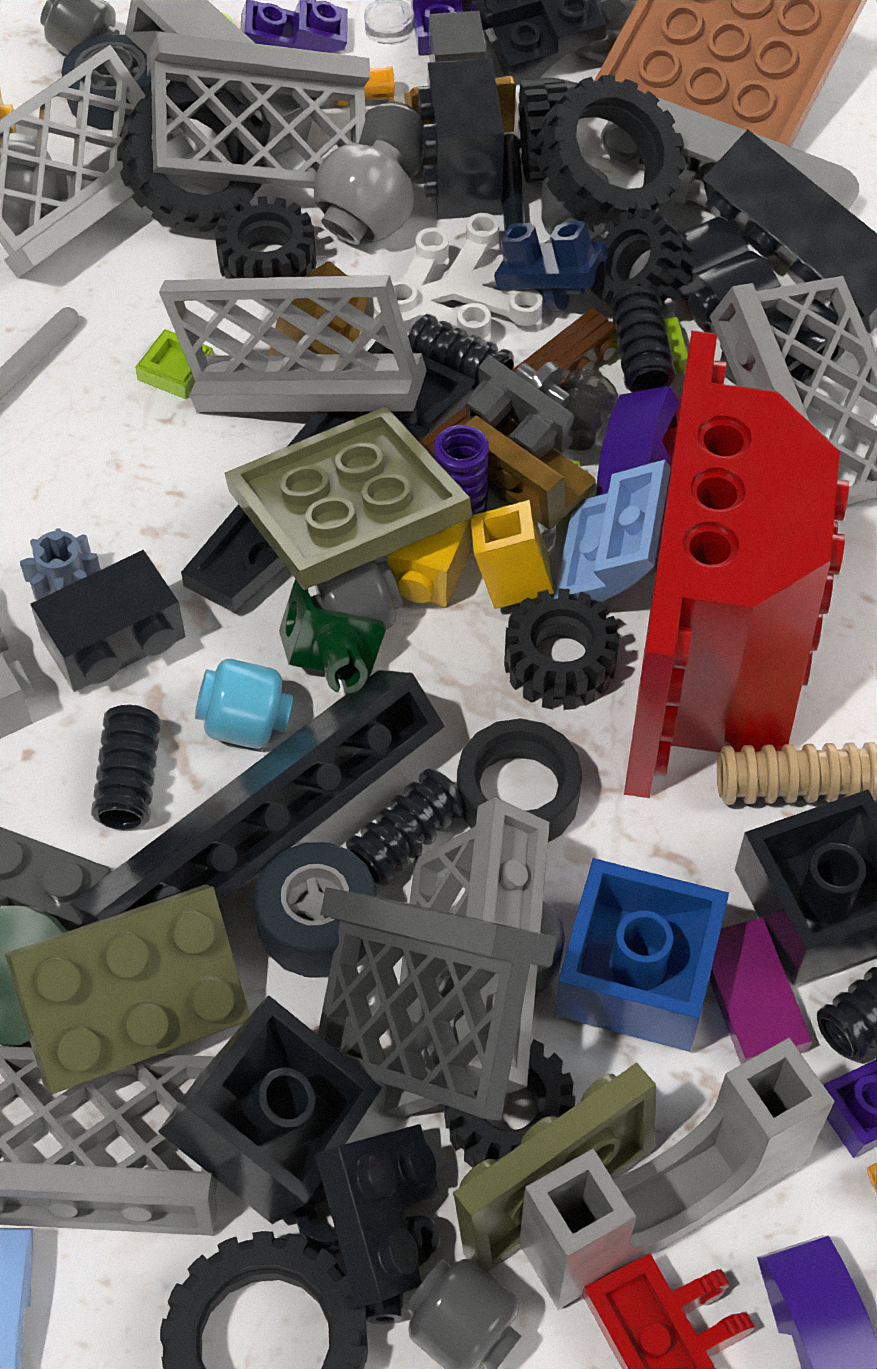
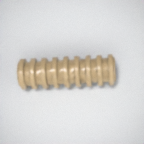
(796, 772)

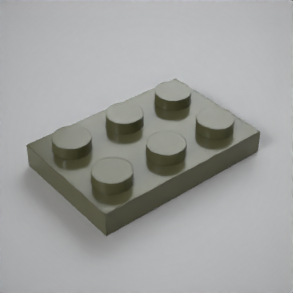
(127, 988)
(612, 1119)

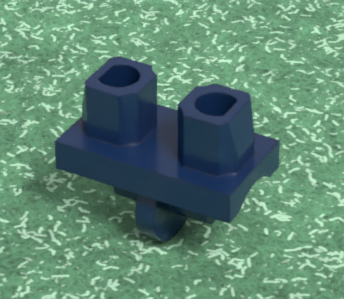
(550, 268)

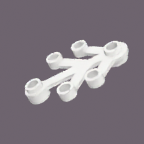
(462, 282)

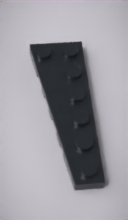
(238, 557)

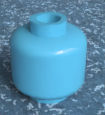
(242, 703)

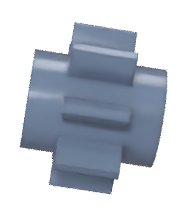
(58, 562)

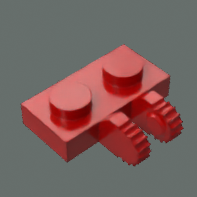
(649, 1322)

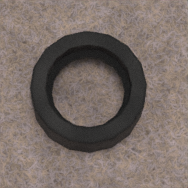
(529, 741)

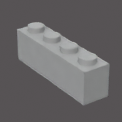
(205, 20)

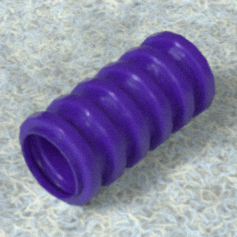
(464, 456)

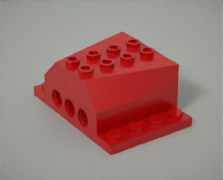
(736, 573)

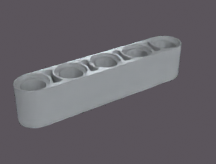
(710, 139)

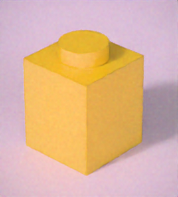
(511, 554)
(432, 565)

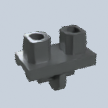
(529, 399)

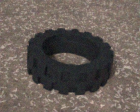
(637, 116)
(155, 190)
(256, 1261)

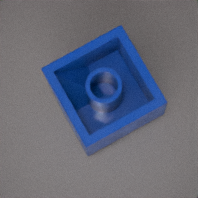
(640, 954)

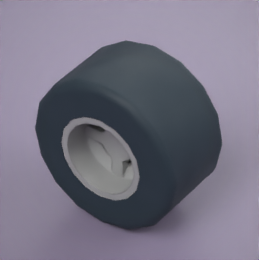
(292, 891)

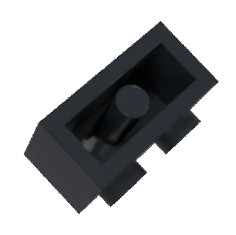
(109, 620)

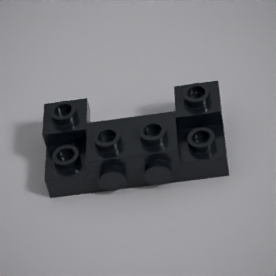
(538, 33)

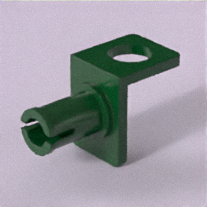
(330, 641)

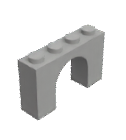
(589, 1225)

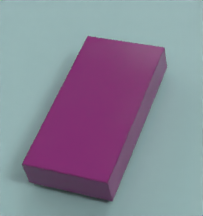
(755, 991)

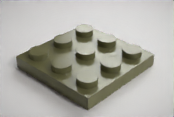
(347, 496)

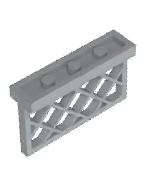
(251, 69)
(96, 199)
(759, 353)
(299, 377)
(504, 880)
(97, 1195)

